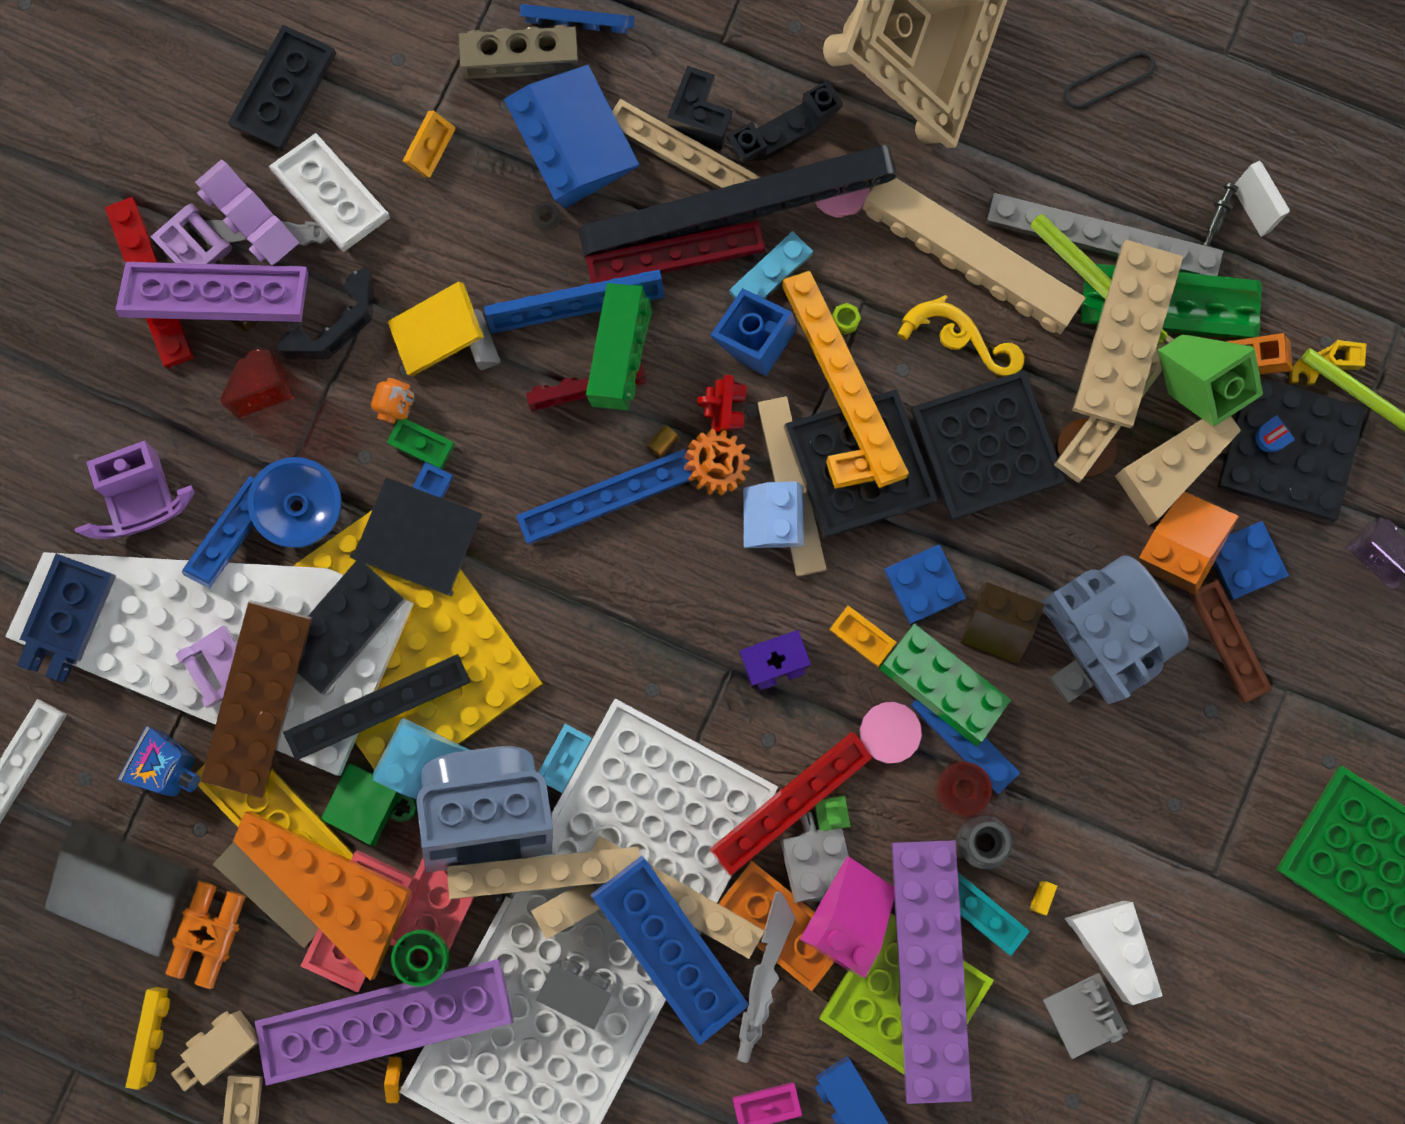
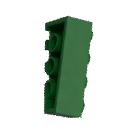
(618, 346)

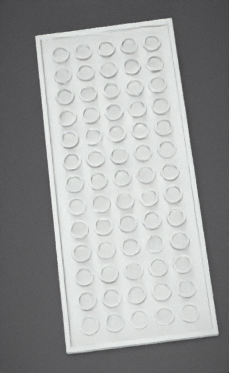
(636, 790)

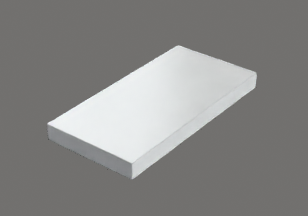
(329, 192)

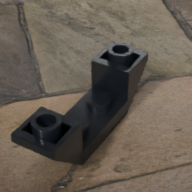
(789, 128)
(298, 345)

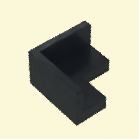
(696, 116)

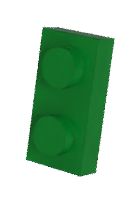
(420, 443)

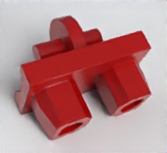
(719, 404)

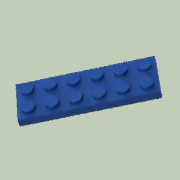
(670, 949)

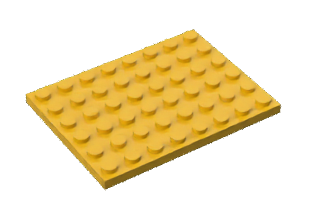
(433, 632)

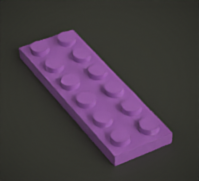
(212, 292)

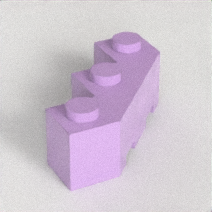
(246, 213)

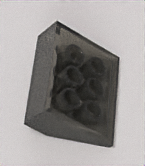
(119, 887)

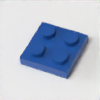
(1248, 561)
(924, 584)

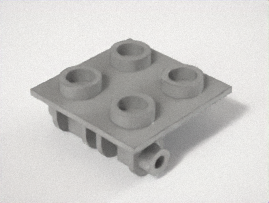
(1085, 1016)

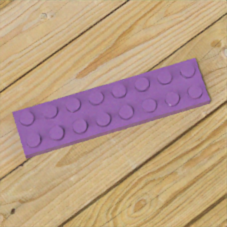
(931, 972)
(383, 1022)

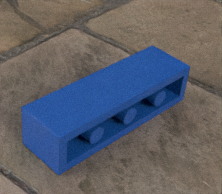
(848, 1095)

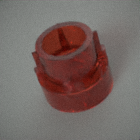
(980, 788)

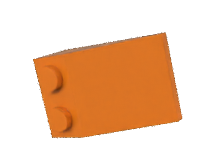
(1187, 542)

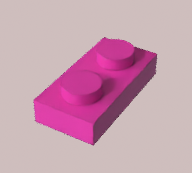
(768, 1105)

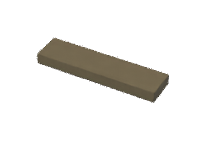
(265, 894)

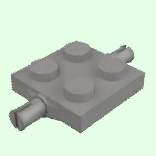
(813, 860)

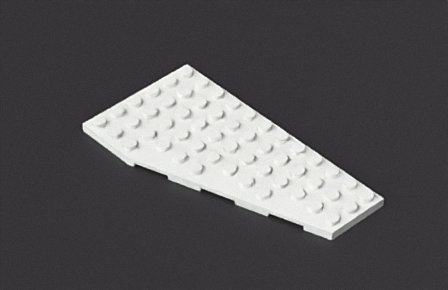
(161, 611)

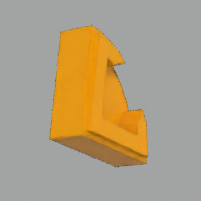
(391, 1080)

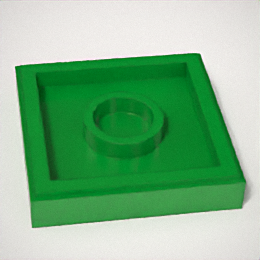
(360, 805)

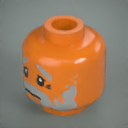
(392, 400)

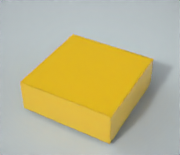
(1043, 897)

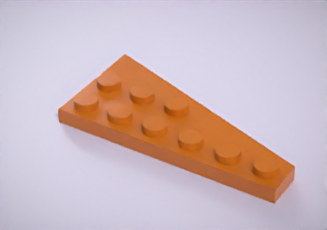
(337, 894)

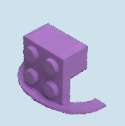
(133, 492)

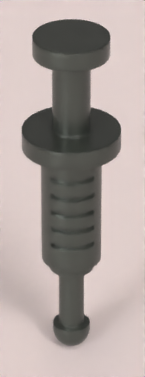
(1222, 207)

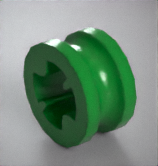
(405, 816)

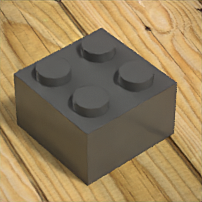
(576, 992)

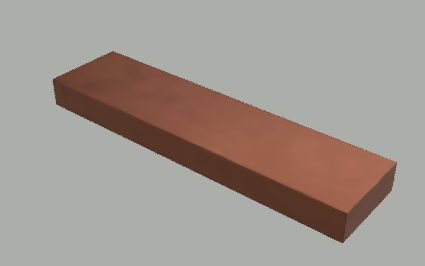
(1230, 642)

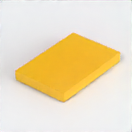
(435, 329)

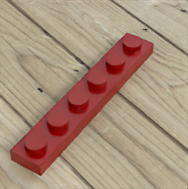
(137, 247)
(790, 803)

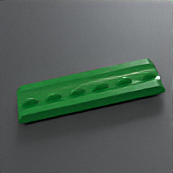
(1198, 305)

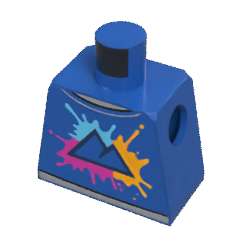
(160, 765)

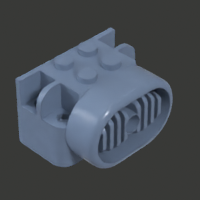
(1117, 626)
(483, 808)

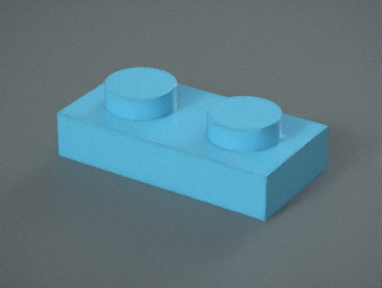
(564, 757)

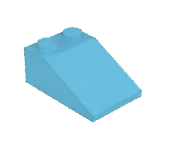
(407, 754)

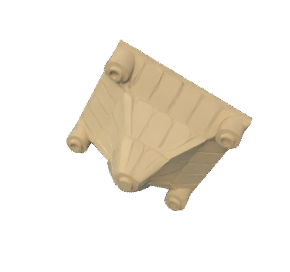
(921, 56)

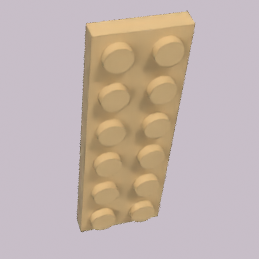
(1127, 333)

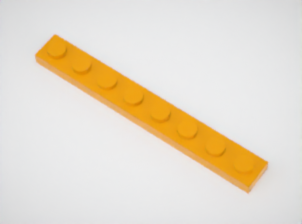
(845, 379)

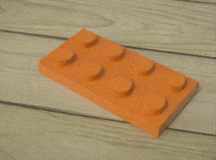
(752, 900)

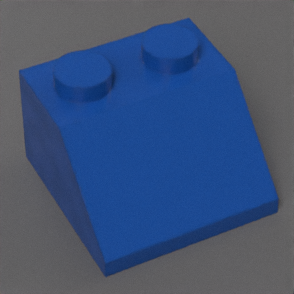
(755, 331)

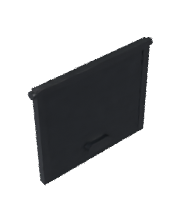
(417, 536)

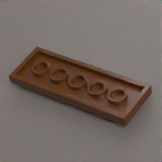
(256, 699)

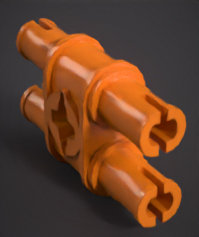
(190, 940)

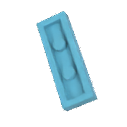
(774, 267)

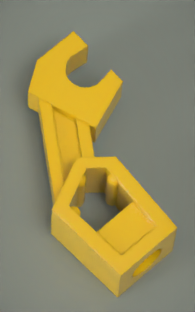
(1354, 360)

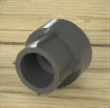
(1000, 842)

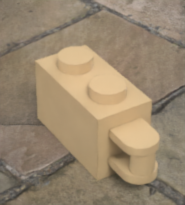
(217, 1050)

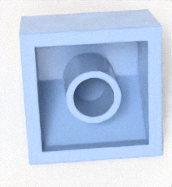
(774, 515)

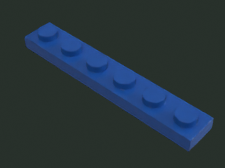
(564, 303)
(604, 497)

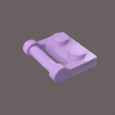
(182, 246)
(219, 652)

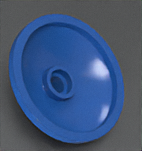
(283, 485)

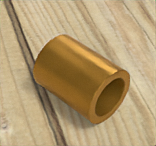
(663, 441)

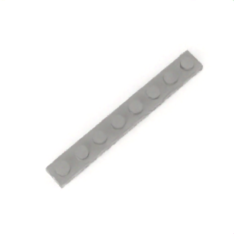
(1099, 234)

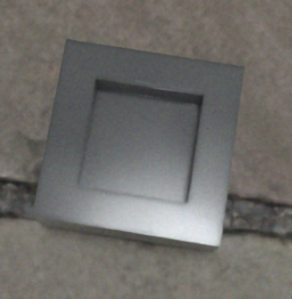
(1071, 681)

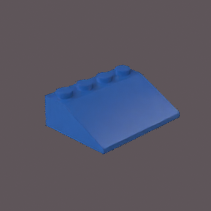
(572, 134)

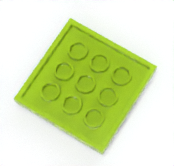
(870, 1007)

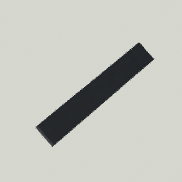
(376, 707)

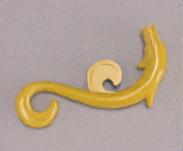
(969, 331)

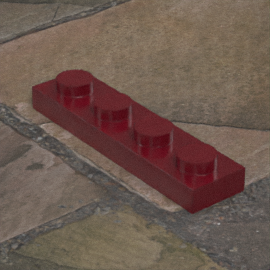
(568, 391)

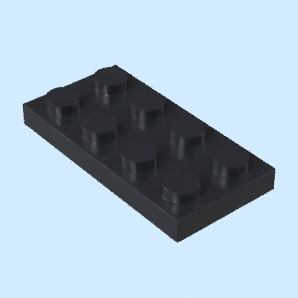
(282, 88)
(346, 624)

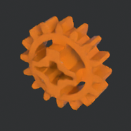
(713, 449)

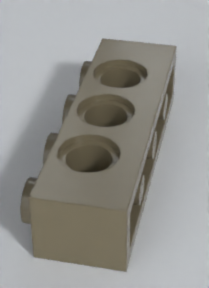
(529, 62)

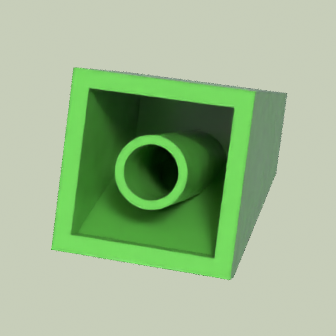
(1210, 376)

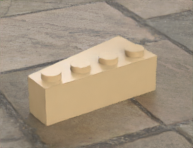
(1171, 468)

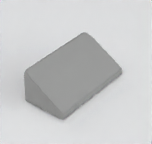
(484, 349)

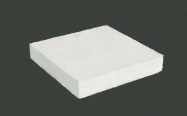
(1261, 198)

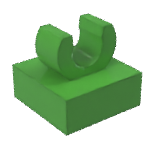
(832, 814)

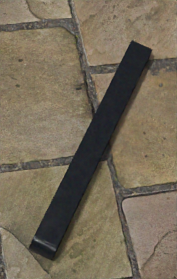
(741, 201)

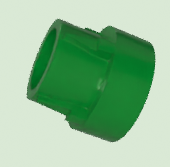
(403, 961)

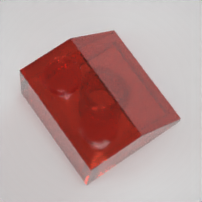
(256, 384)

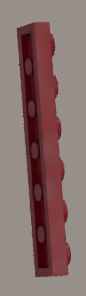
(678, 252)

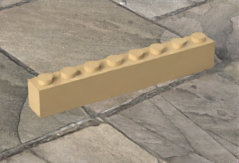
(974, 254)

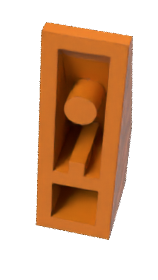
(1272, 352)

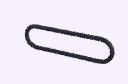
(1079, 106)

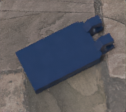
(64, 616)

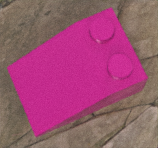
(851, 918)

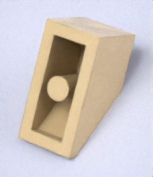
(565, 909)

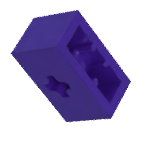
(757, 657)

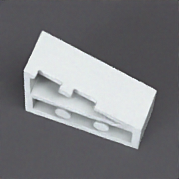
(1120, 950)

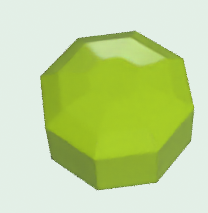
(846, 318)

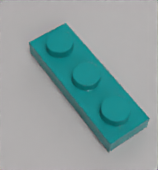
(989, 917)

